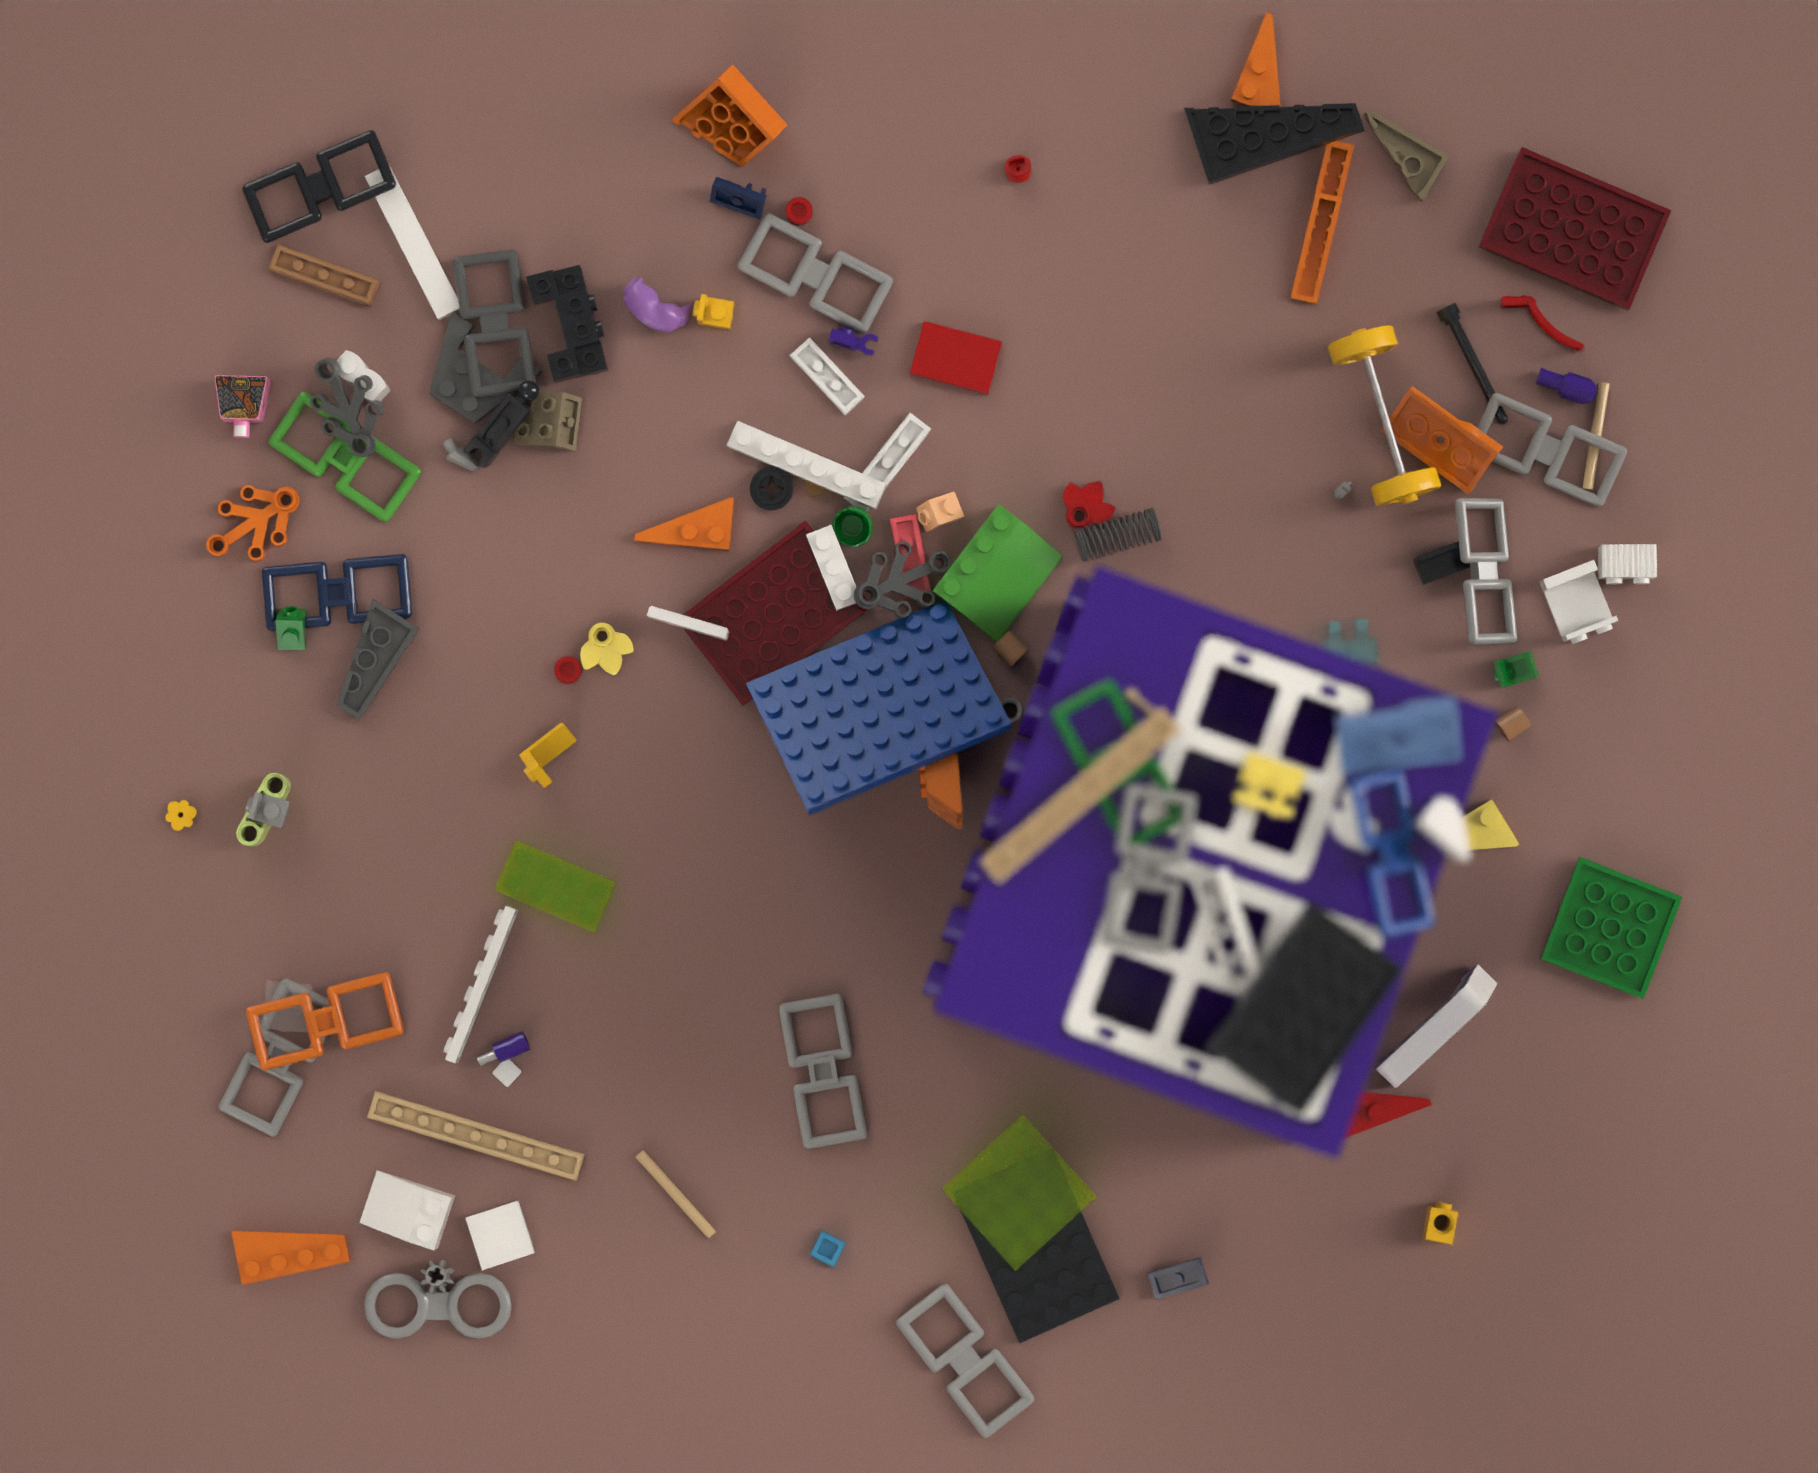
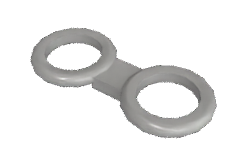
(437, 1305)

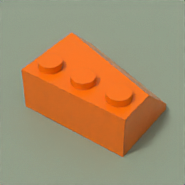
(732, 117)
(942, 789)

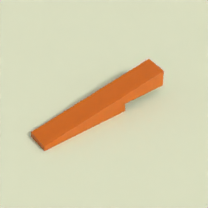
(1322, 221)

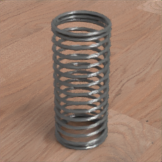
(1153, 522)

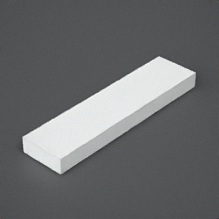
(895, 452)

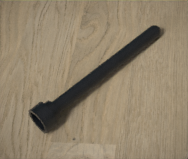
(1451, 317)

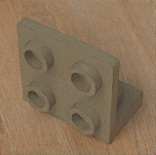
(551, 421)

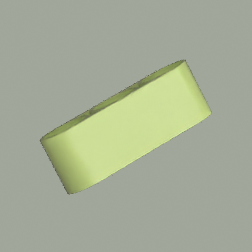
(262, 828)

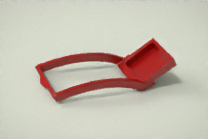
(1530, 303)

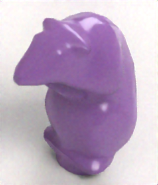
(645, 305)

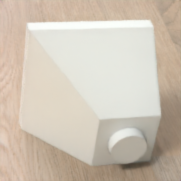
(1445, 827)

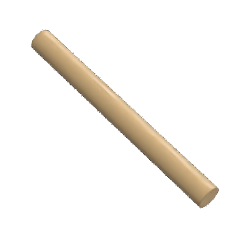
(1597, 427)
(675, 1194)

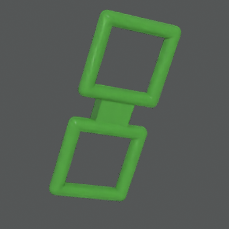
(342, 458)

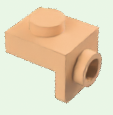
(939, 511)

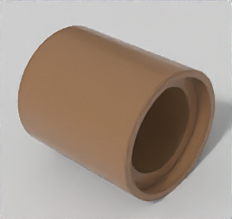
(1010, 648)
(1512, 723)

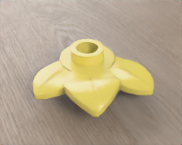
(607, 652)

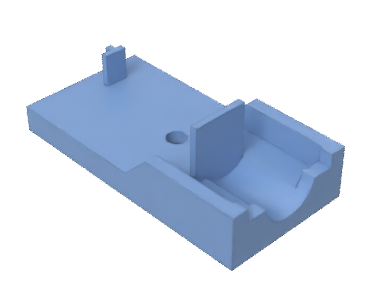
(1427, 732)

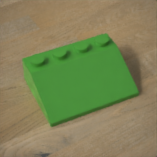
(997, 573)

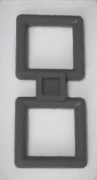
(493, 321)

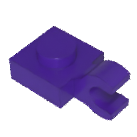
(845, 338)

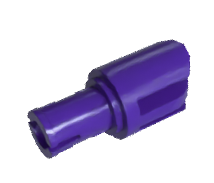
(1570, 387)

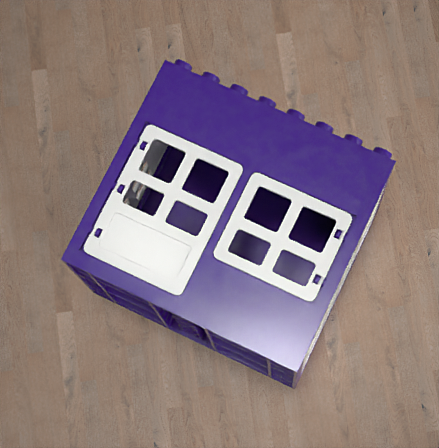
(1033, 946)

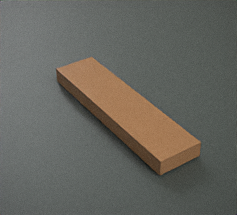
(324, 275)

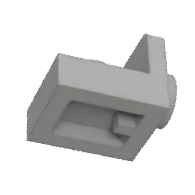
(268, 809)

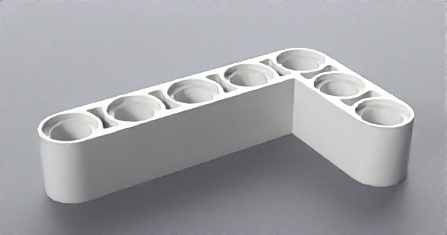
(1439, 1027)

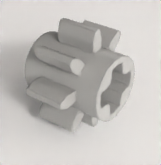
(436, 1269)

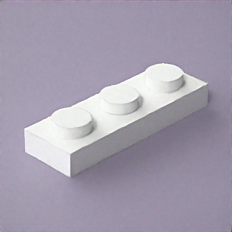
(833, 566)

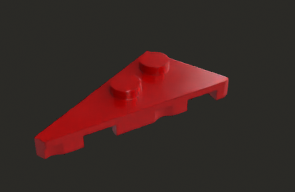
(1379, 1108)

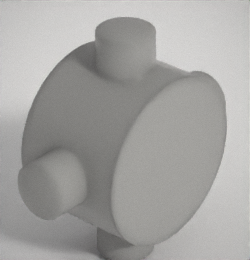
(1342, 490)

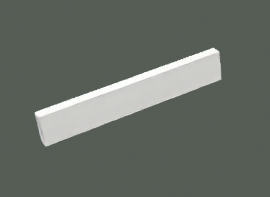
(416, 248)

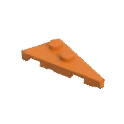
(1259, 78)
(702, 528)

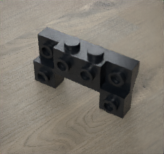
(577, 319)

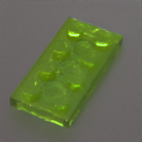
(555, 886)

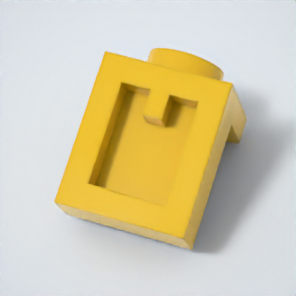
(714, 312)

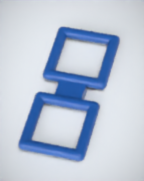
(1392, 853)

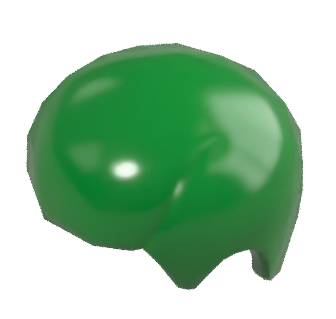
(852, 526)

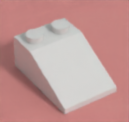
(407, 1210)

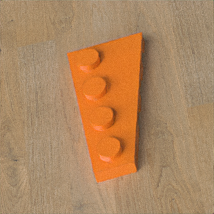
(277, 1254)

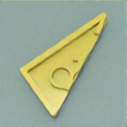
(1487, 828)

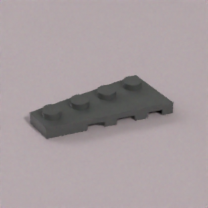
(376, 655)

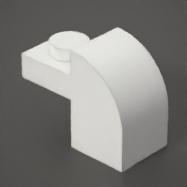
(1344, 823)

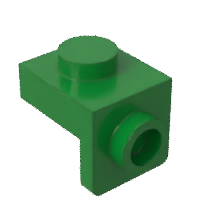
(291, 628)
(1515, 669)

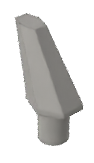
(459, 457)

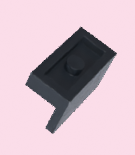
(1439, 563)

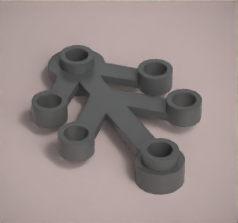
(347, 410)
(897, 582)

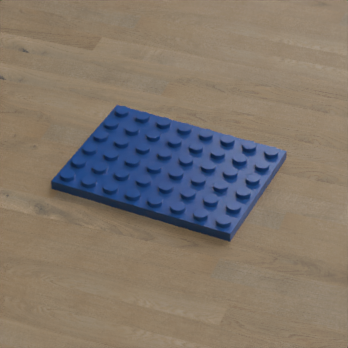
(878, 706)

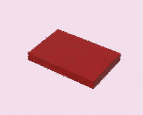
(955, 357)

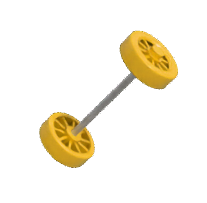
(1364, 345)

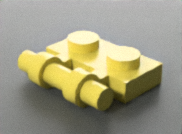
(1273, 777)

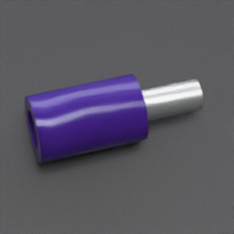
(506, 1049)

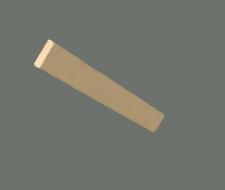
(1080, 795)
(476, 1135)

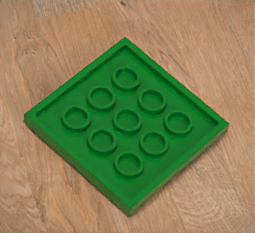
(1611, 927)

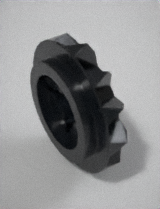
(780, 479)

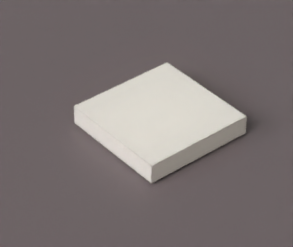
(500, 1235)

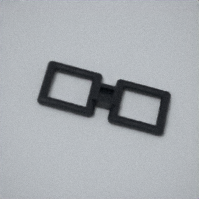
(319, 186)

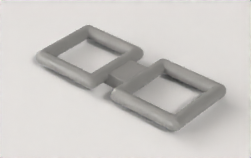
(815, 273)
(1553, 451)
(1485, 571)
(1148, 868)
(277, 1046)
(823, 1071)
(965, 1360)

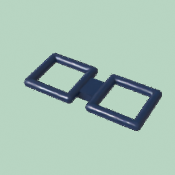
(337, 590)

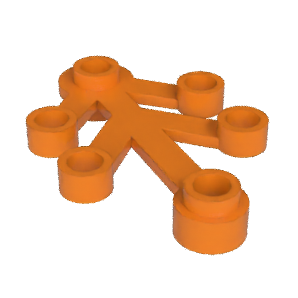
(257, 520)

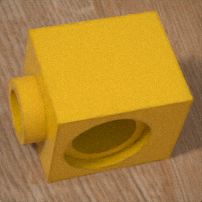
(1446, 1234)

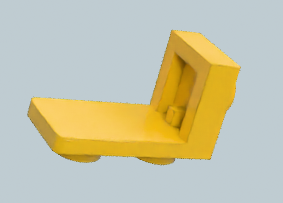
(544, 751)

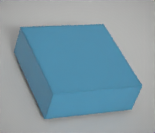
(827, 1248)

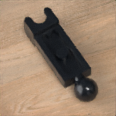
(503, 423)

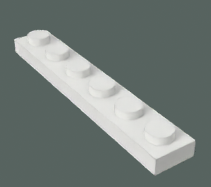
(806, 465)
(476, 994)

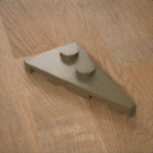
(1413, 157)

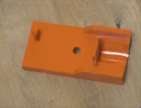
(1465, 449)

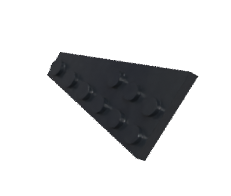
(1255, 136)

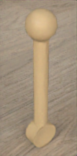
(1132, 695)

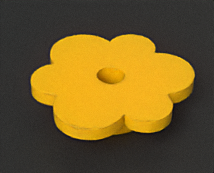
(174, 809)

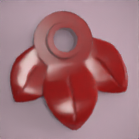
(1087, 501)

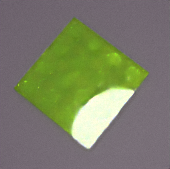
(1019, 1192)

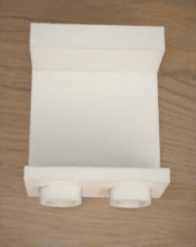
(1577, 602)

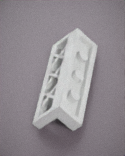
(1238, 925)

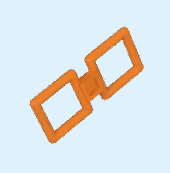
(324, 1021)

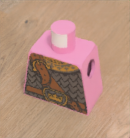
(242, 401)

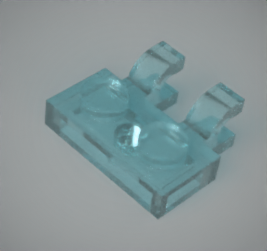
(1360, 649)

